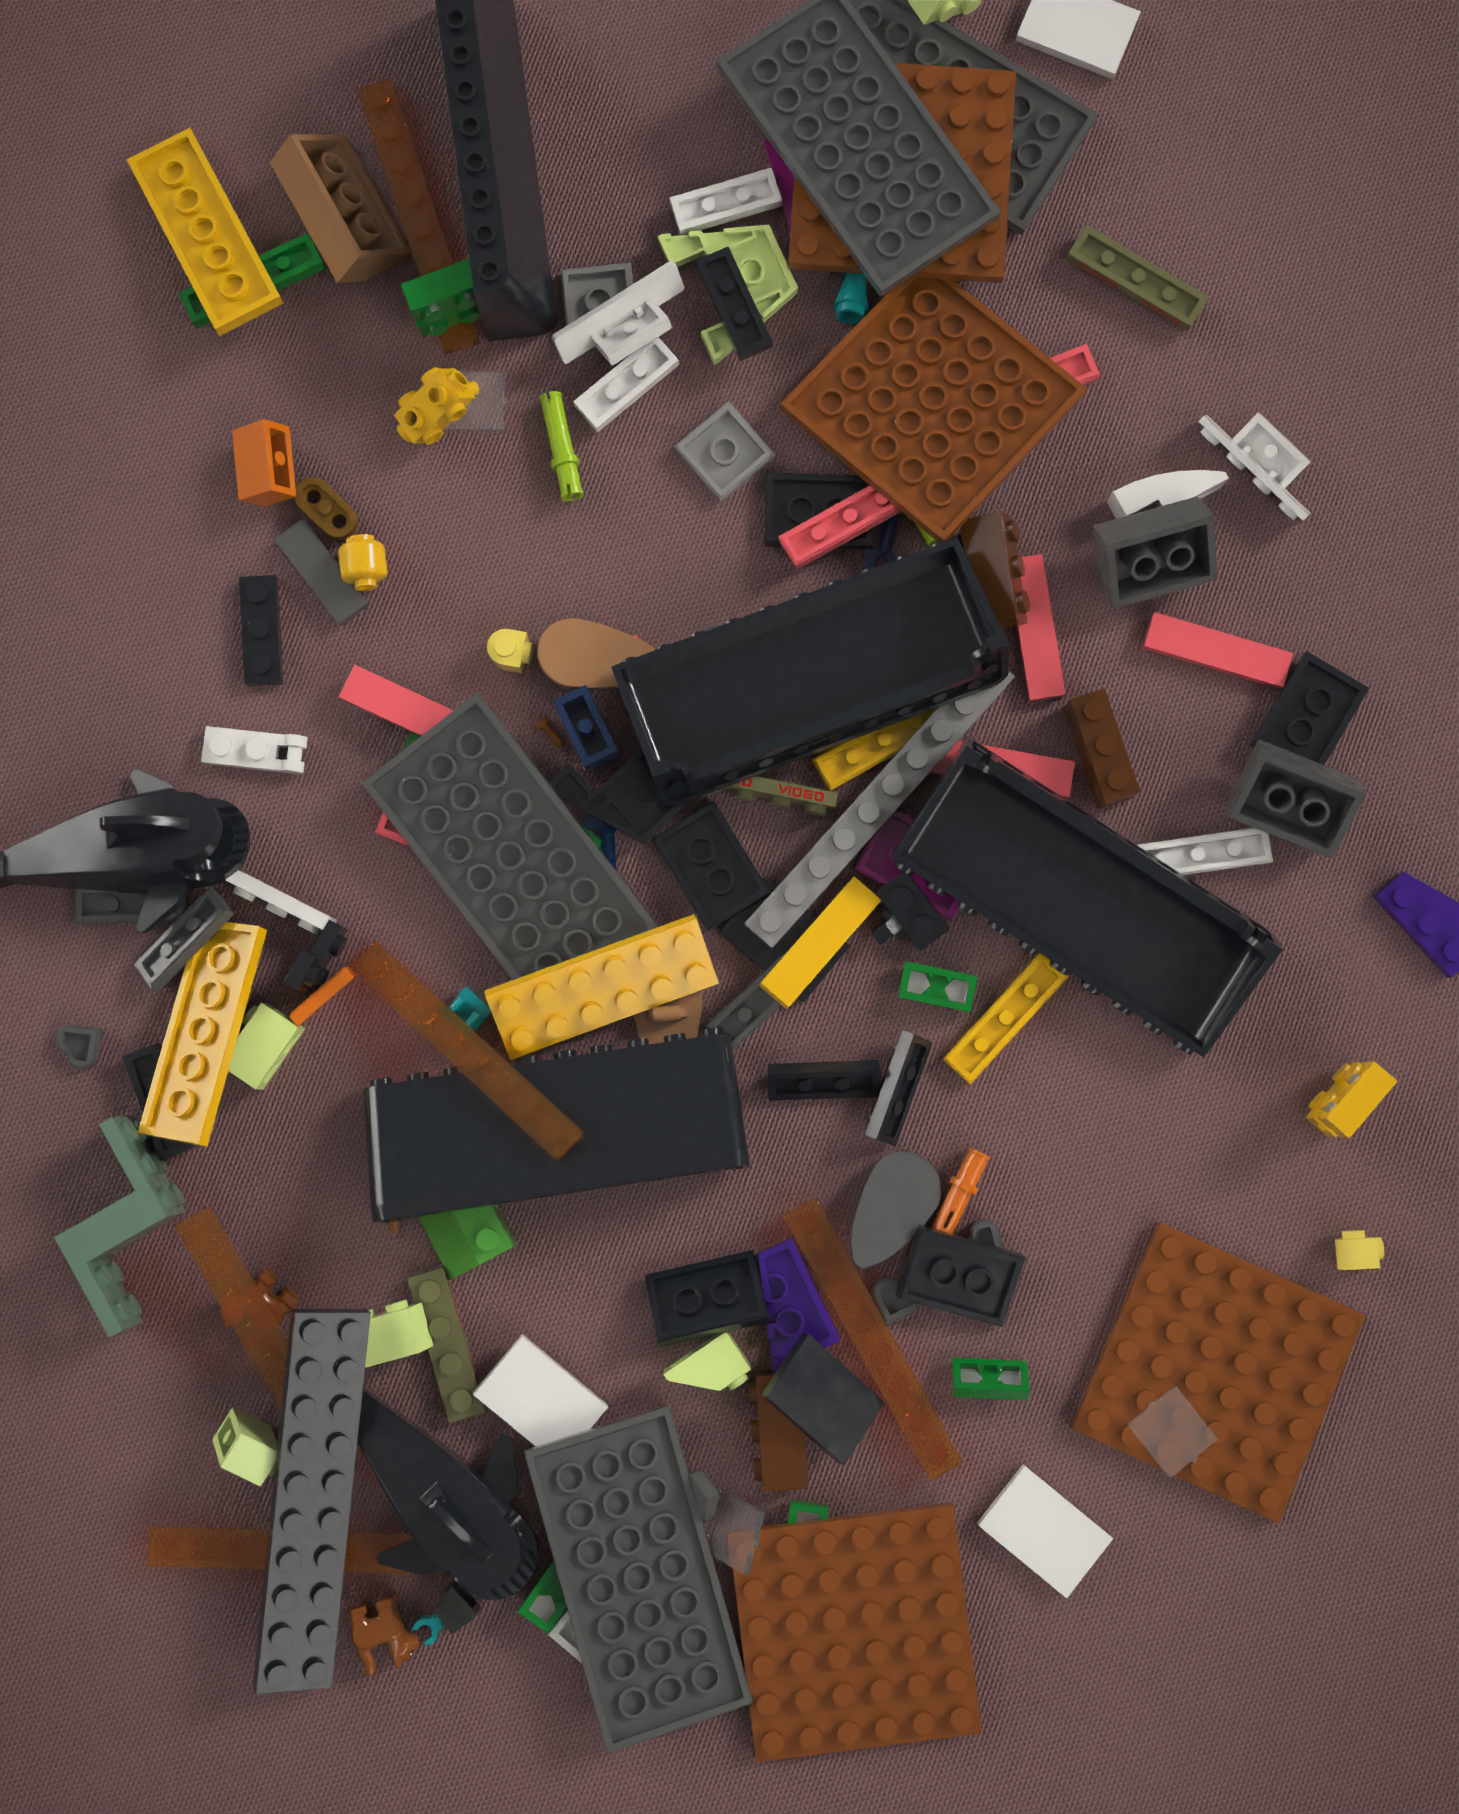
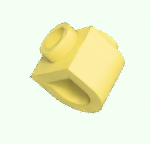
(510, 649)
(1357, 1251)

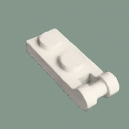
(253, 750)

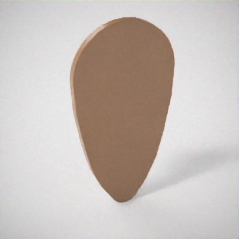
(583, 651)
(671, 1018)

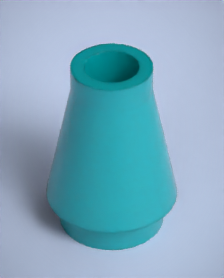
(851, 299)

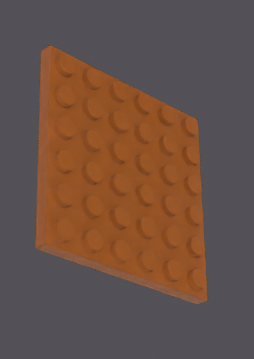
(977, 117)
(933, 401)
(1241, 1349)
(857, 1633)

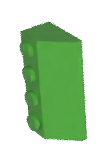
(468, 1237)

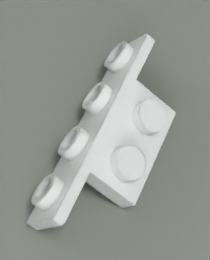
(624, 320)
(1266, 455)

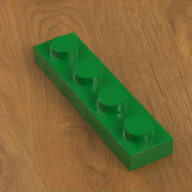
(284, 264)

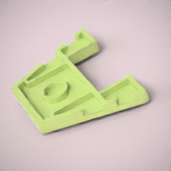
(758, 261)

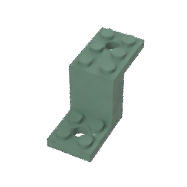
(119, 1225)

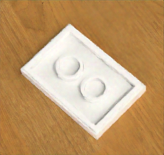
(1080, 32)
(538, 1395)
(1044, 1531)

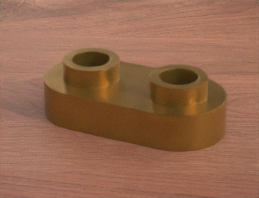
(327, 510)

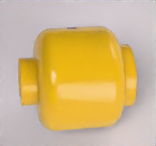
(362, 562)

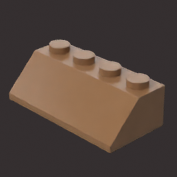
(339, 206)

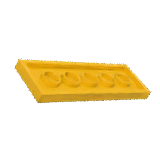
(204, 232)
(601, 987)
(202, 1036)

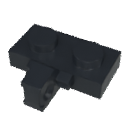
(908, 913)

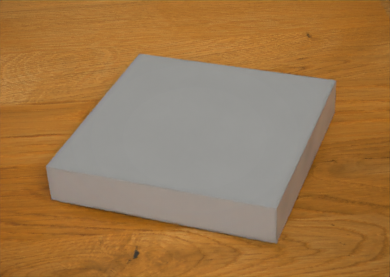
(592, 286)
(724, 452)

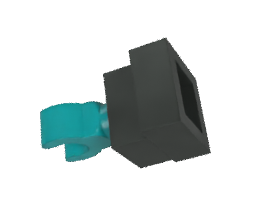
(454, 1612)

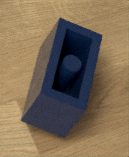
(586, 729)

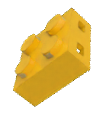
(1350, 1099)

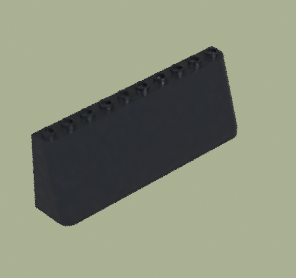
(496, 167)
(813, 672)
(1086, 899)
(640, 1110)

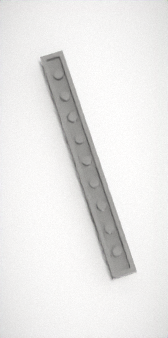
(868, 814)

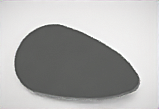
(894, 1201)

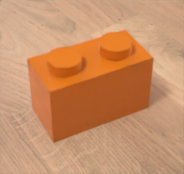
(264, 463)

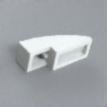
(1164, 490)

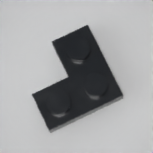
(310, 967)

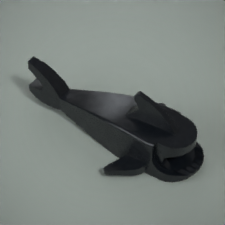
(137, 844)
(449, 1508)

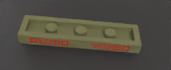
(1137, 277)
(784, 794)
(450, 1349)

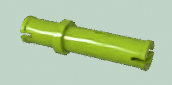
(564, 459)

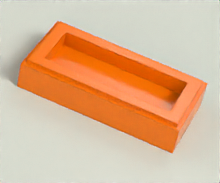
(322, 995)

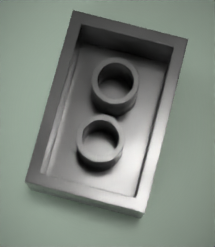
(1155, 552)
(1295, 798)

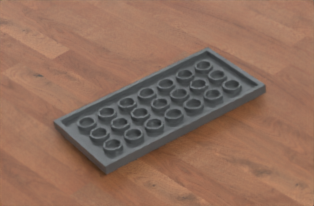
(1045, 120)
(858, 140)
(504, 844)
(638, 1578)

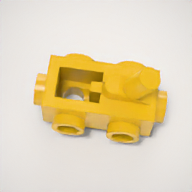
(434, 405)

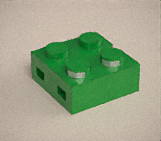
(442, 299)

